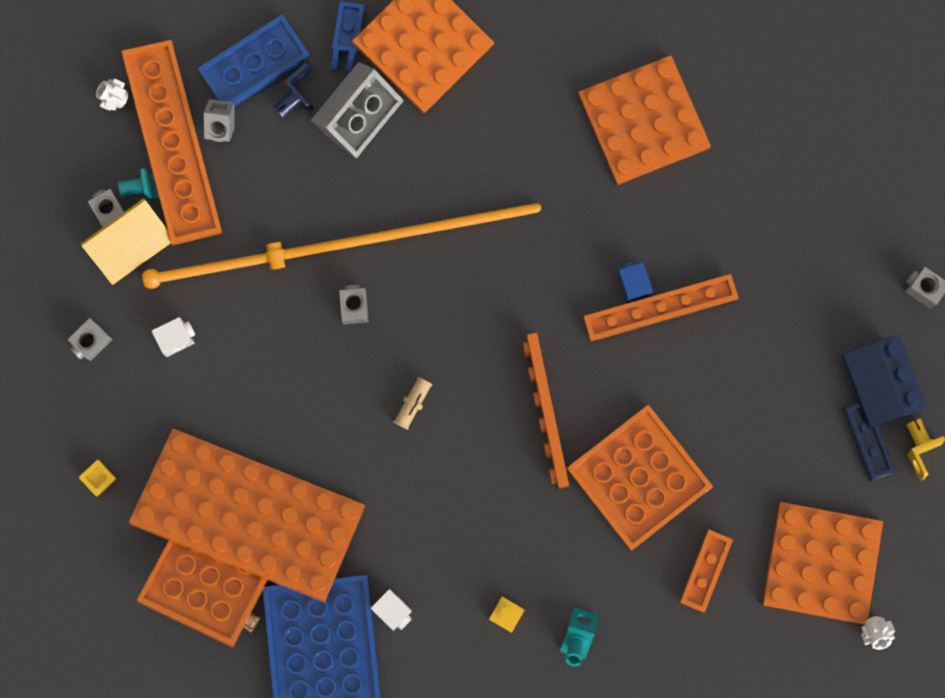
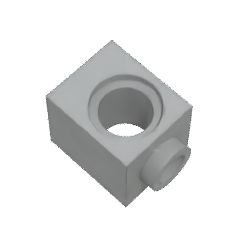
(221, 112)
(102, 198)
(936, 283)
(354, 316)
(101, 340)

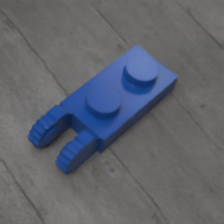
(347, 27)

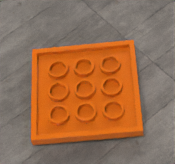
(423, 47)
(644, 120)
(639, 477)
(822, 563)
(202, 592)

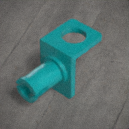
(145, 184)
(578, 637)

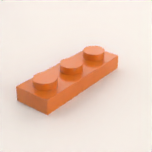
(706, 571)

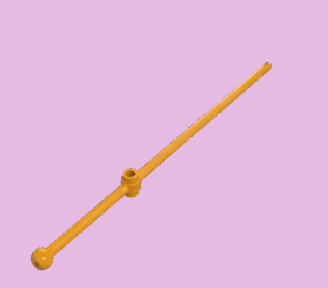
(276, 255)

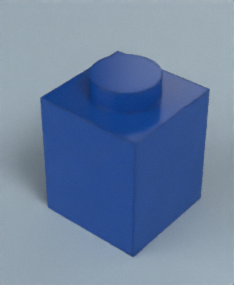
(634, 281)

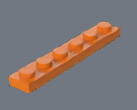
(660, 307)
(547, 421)

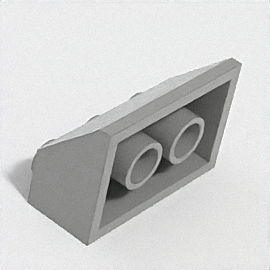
(357, 109)

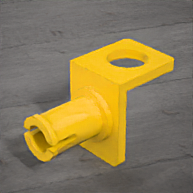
(923, 444)

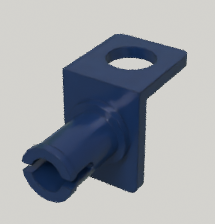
(295, 97)

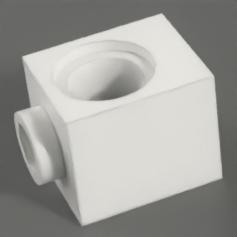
(174, 336)
(392, 610)

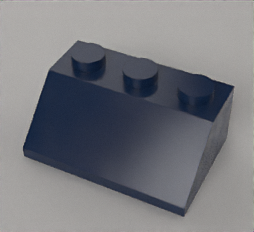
(884, 381)

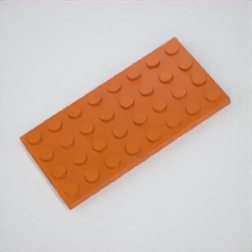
(247, 515)

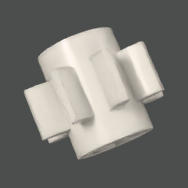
(112, 94)
(878, 632)

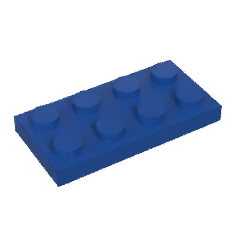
(254, 62)

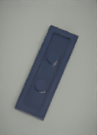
(869, 444)

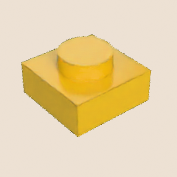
(97, 478)
(506, 614)

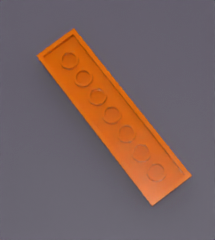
(171, 142)

